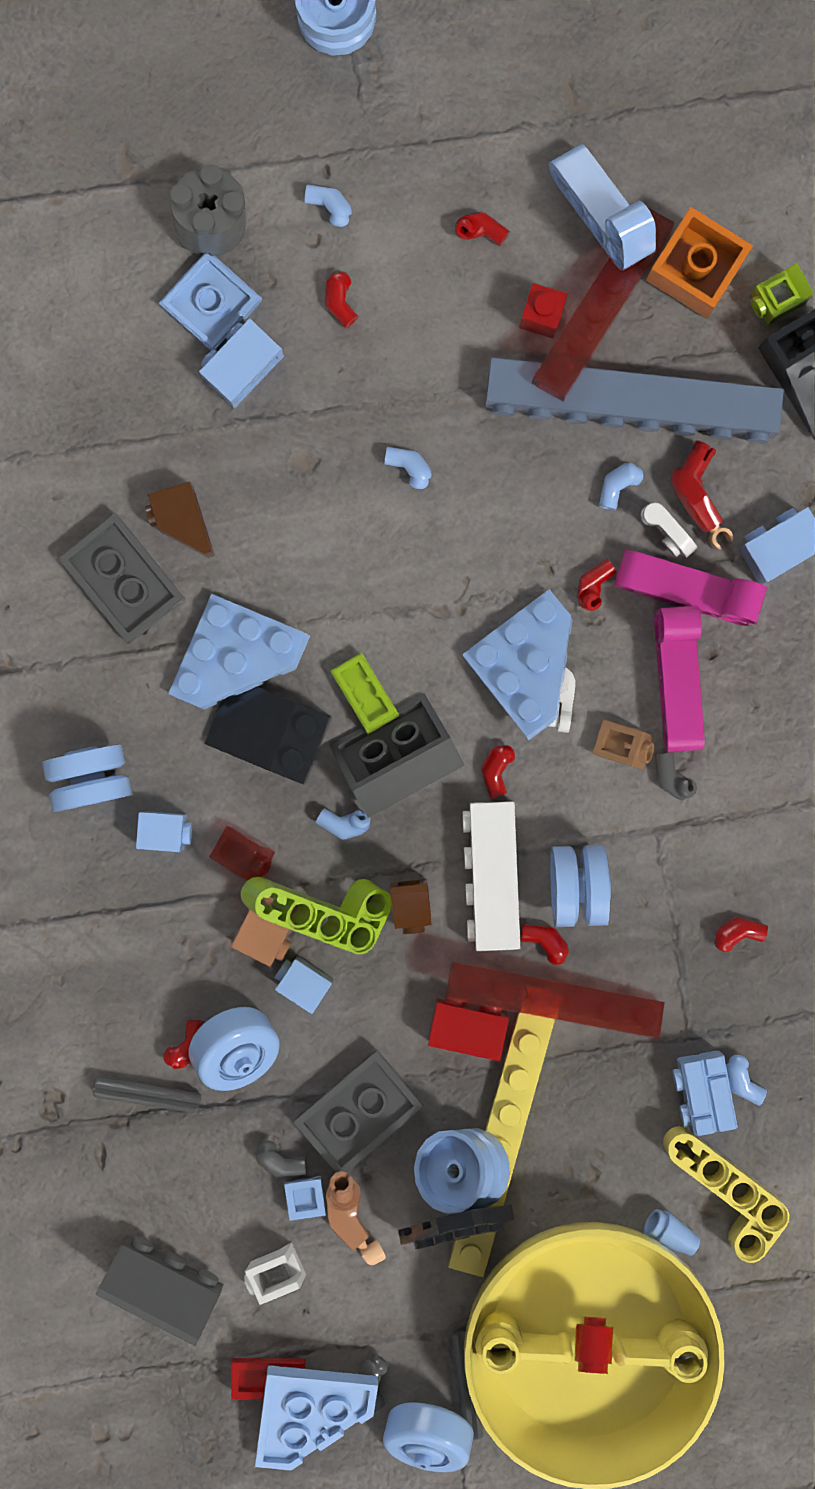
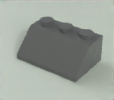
(397, 756)
(160, 1289)

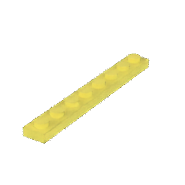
(508, 1121)

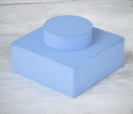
(305, 1198)

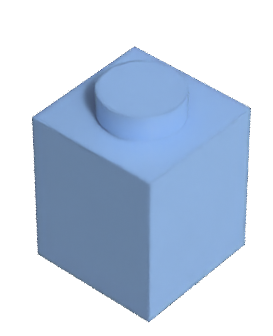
(163, 831)
(303, 983)

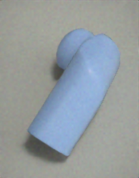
(332, 200)
(413, 464)
(616, 480)
(345, 826)
(740, 1080)

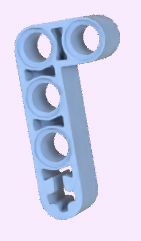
(620, 228)

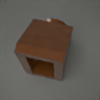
(180, 517)
(411, 905)

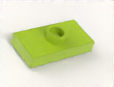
(364, 693)

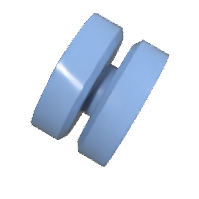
(336, 25)
(86, 776)
(582, 885)
(461, 1170)

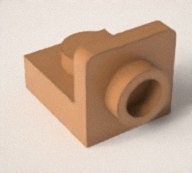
(624, 745)

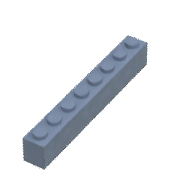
(640, 400)

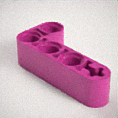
(725, 599)
(679, 677)

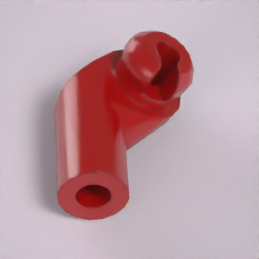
(736, 930)

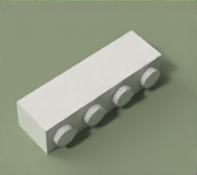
(493, 875)

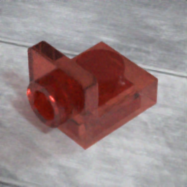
(242, 854)

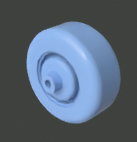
(234, 1048)
(428, 1437)

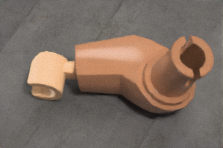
(343, 1205)

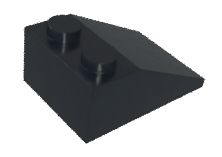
(269, 732)

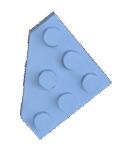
(234, 653)
(526, 663)
(309, 1412)

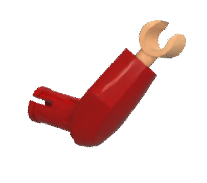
(693, 496)

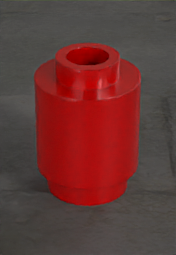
(593, 1345)

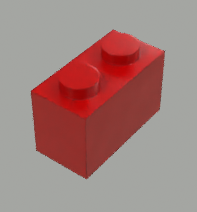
(468, 1029)

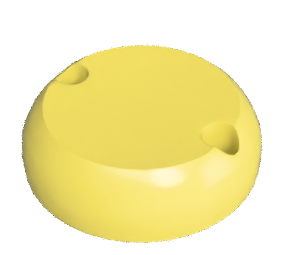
(582, 1424)

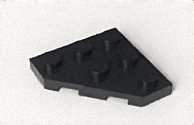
(456, 1226)

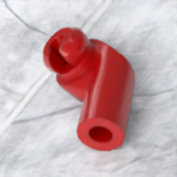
(480, 225)
(335, 298)
(590, 585)
(493, 767)
(549, 938)
(178, 1056)

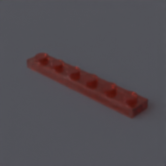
(594, 319)
(554, 1000)

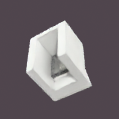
(275, 1274)

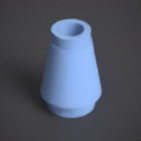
(671, 1232)

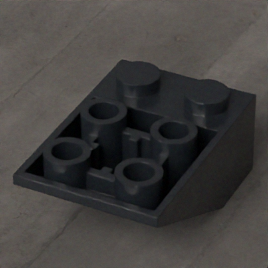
(792, 361)

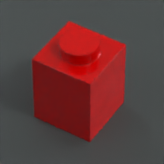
(543, 310)

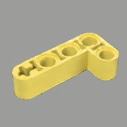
(722, 1184)

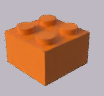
(699, 262)

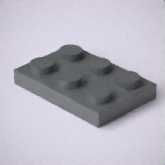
(122, 578)
(358, 1113)

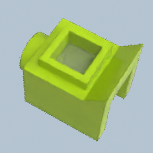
(781, 294)

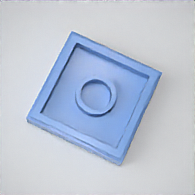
(210, 301)

